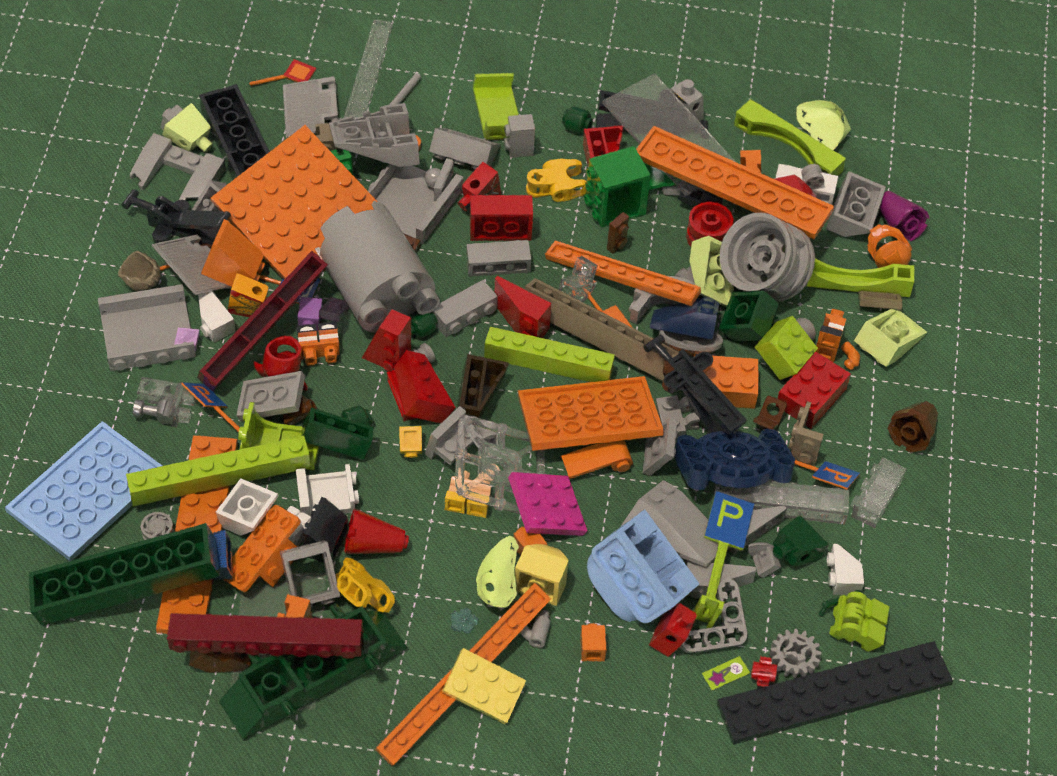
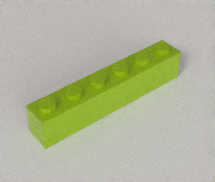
(548, 355)

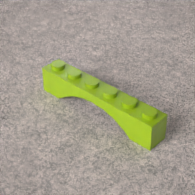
(759, 121)
(887, 279)

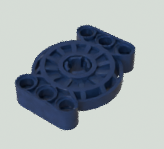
(734, 459)

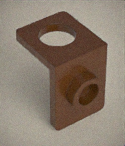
(765, 419)

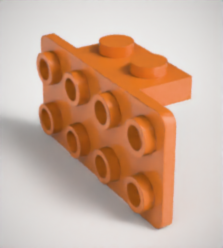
(261, 551)

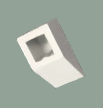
(845, 572)

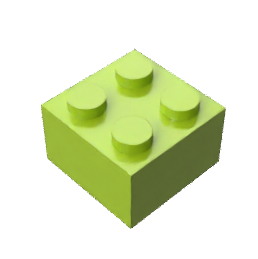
(786, 347)

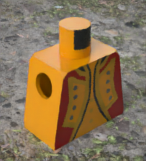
(246, 296)

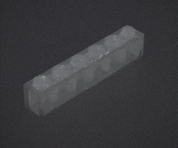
(810, 502)

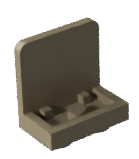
(805, 442)

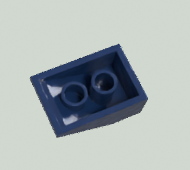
(692, 320)

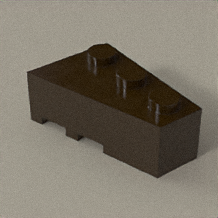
(479, 383)

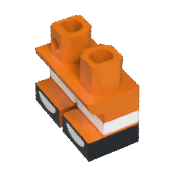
(831, 334)
(326, 347)

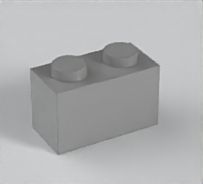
(520, 136)

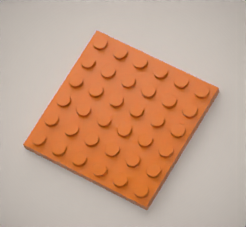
(289, 198)

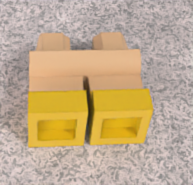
(458, 504)

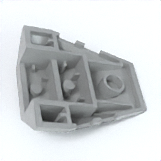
(679, 522)

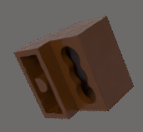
(219, 661)

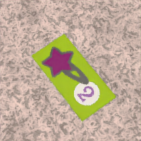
(725, 673)

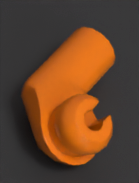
(853, 355)

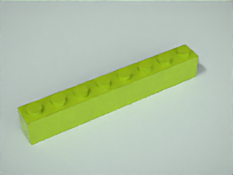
(218, 470)

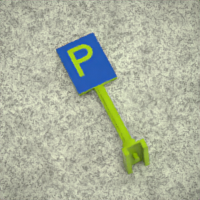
(727, 526)

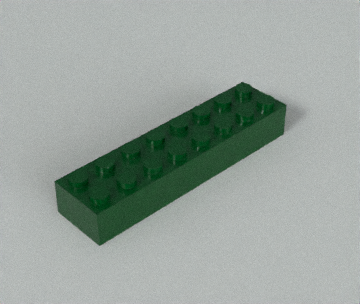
(123, 574)

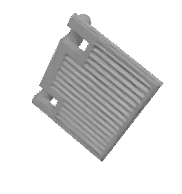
(309, 104)
(187, 261)

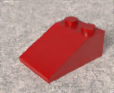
(522, 309)

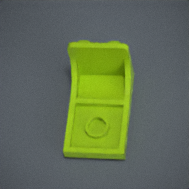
(260, 431)

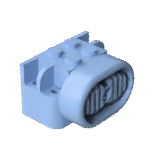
(639, 571)

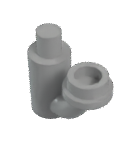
(539, 631)

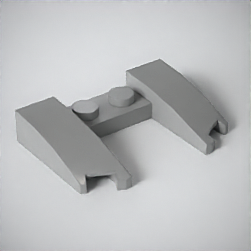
(161, 151)

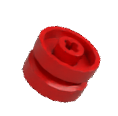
(708, 220)

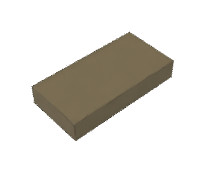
(880, 300)

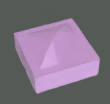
(187, 335)

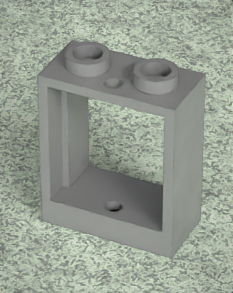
(305, 551)

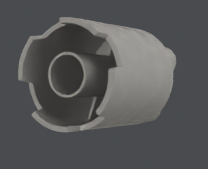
(375, 266)

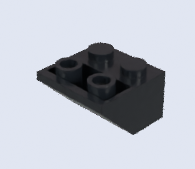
(326, 524)

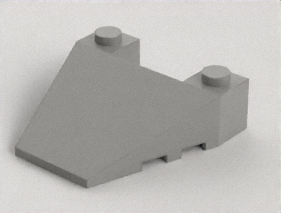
(379, 136)

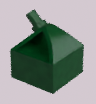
(749, 316)

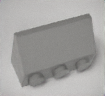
(463, 147)
(855, 206)

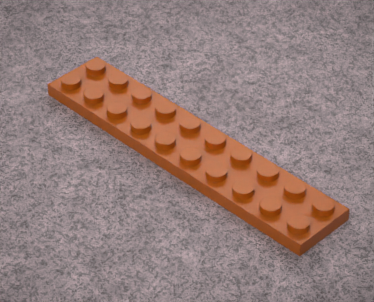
(733, 181)
(194, 511)

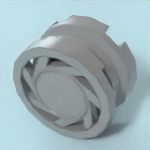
(158, 525)

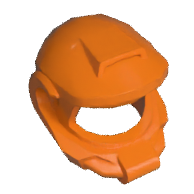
(890, 253)

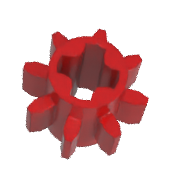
(764, 671)

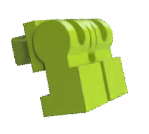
(860, 620)

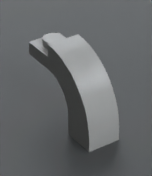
(644, 300)

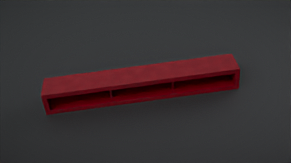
(262, 321)
(265, 635)

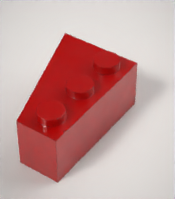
(601, 141)
(421, 389)

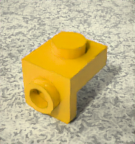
(410, 441)

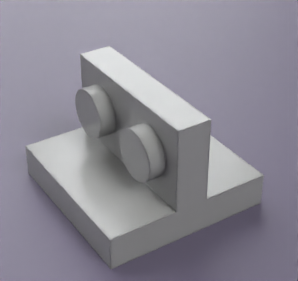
(444, 438)

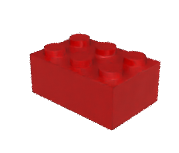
(501, 217)
(816, 382)

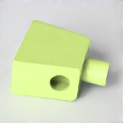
(189, 130)

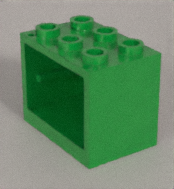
(617, 185)

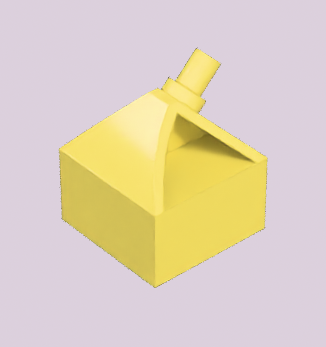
(542, 566)

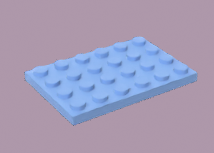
(81, 491)

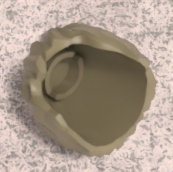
(140, 272)

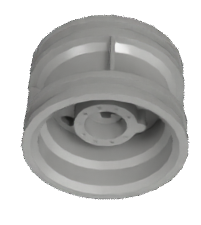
(779, 264)

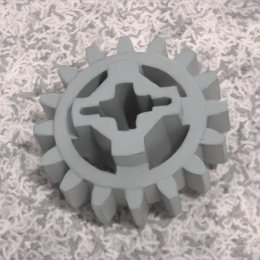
(796, 652)

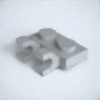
(672, 408)

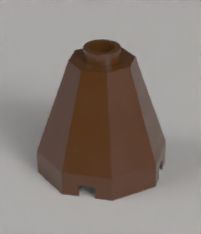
(914, 426)

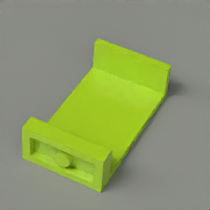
(494, 103)

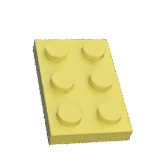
(483, 686)

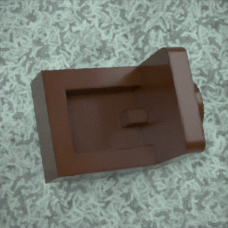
(294, 417)

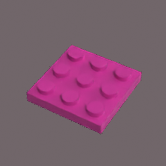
(547, 504)

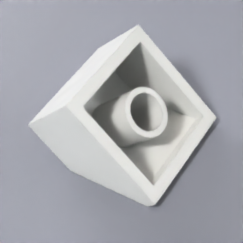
(245, 507)

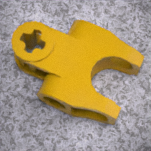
(556, 180)
(360, 586)

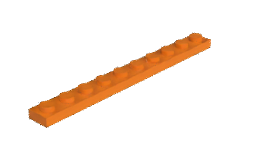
(436, 701)

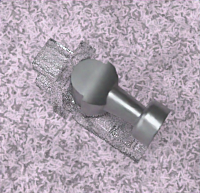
(169, 401)

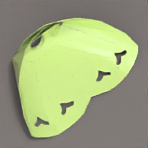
(825, 122)
(502, 574)

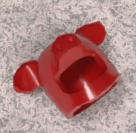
(283, 362)

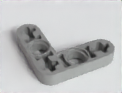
(727, 623)

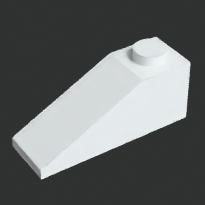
(214, 317)

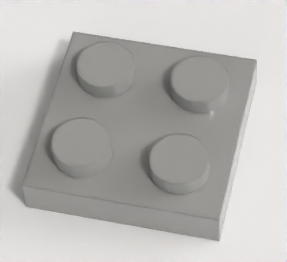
(660, 448)

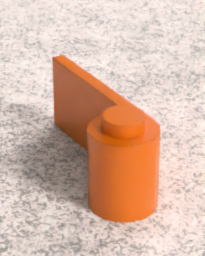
(598, 457)

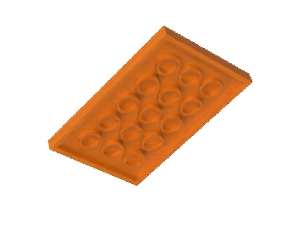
(589, 413)

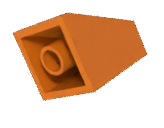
(232, 255)

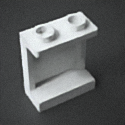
(334, 486)

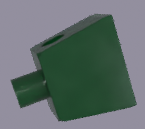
(799, 543)

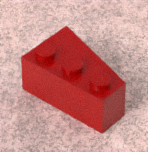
(390, 341)

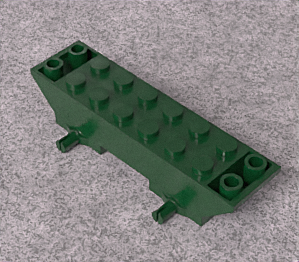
(286, 682)

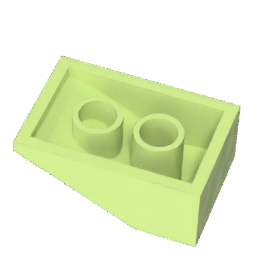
(707, 270)
(889, 336)

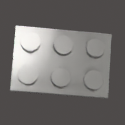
(272, 394)

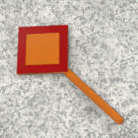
(296, 72)

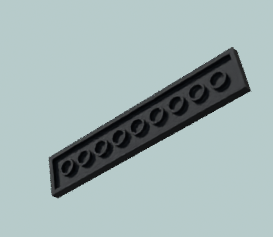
(834, 692)

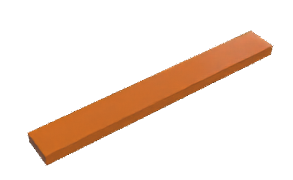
(627, 273)

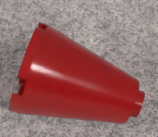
(373, 535)

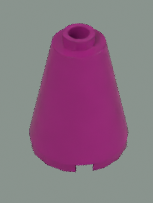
(903, 215)

